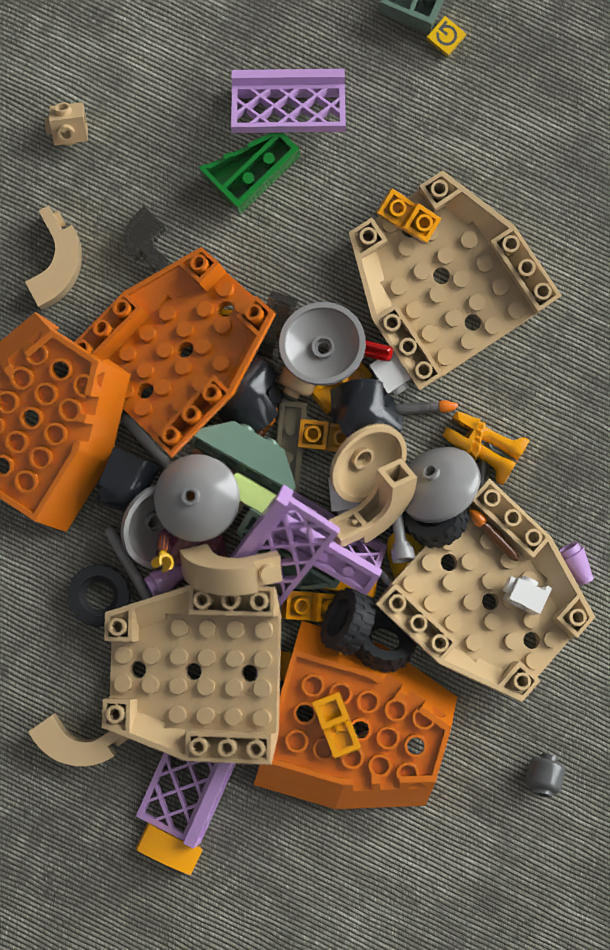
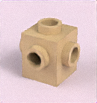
(67, 123)

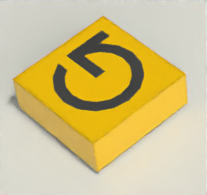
(446, 36)

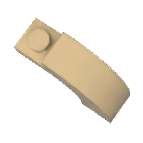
(65, 267)
(383, 506)
(228, 576)
(71, 750)

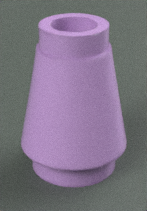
(577, 562)
(163, 582)

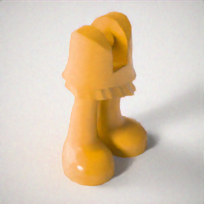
(472, 444)

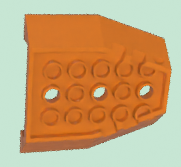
(159, 319)
(77, 428)
(391, 704)

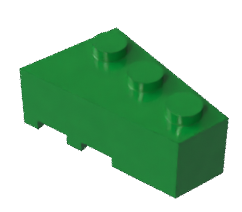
(251, 170)

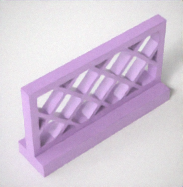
(288, 85)
(270, 521)
(352, 568)
(203, 809)

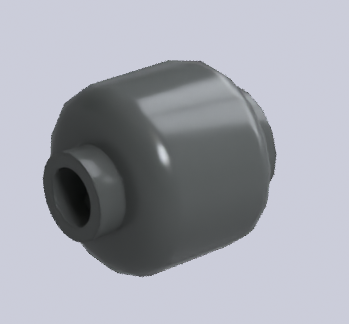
(545, 776)

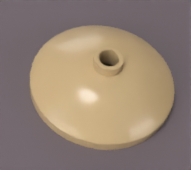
(359, 458)

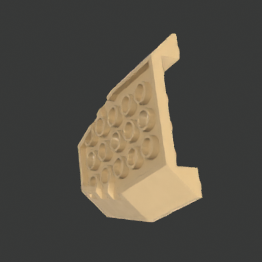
(488, 272)
(446, 607)
(221, 711)

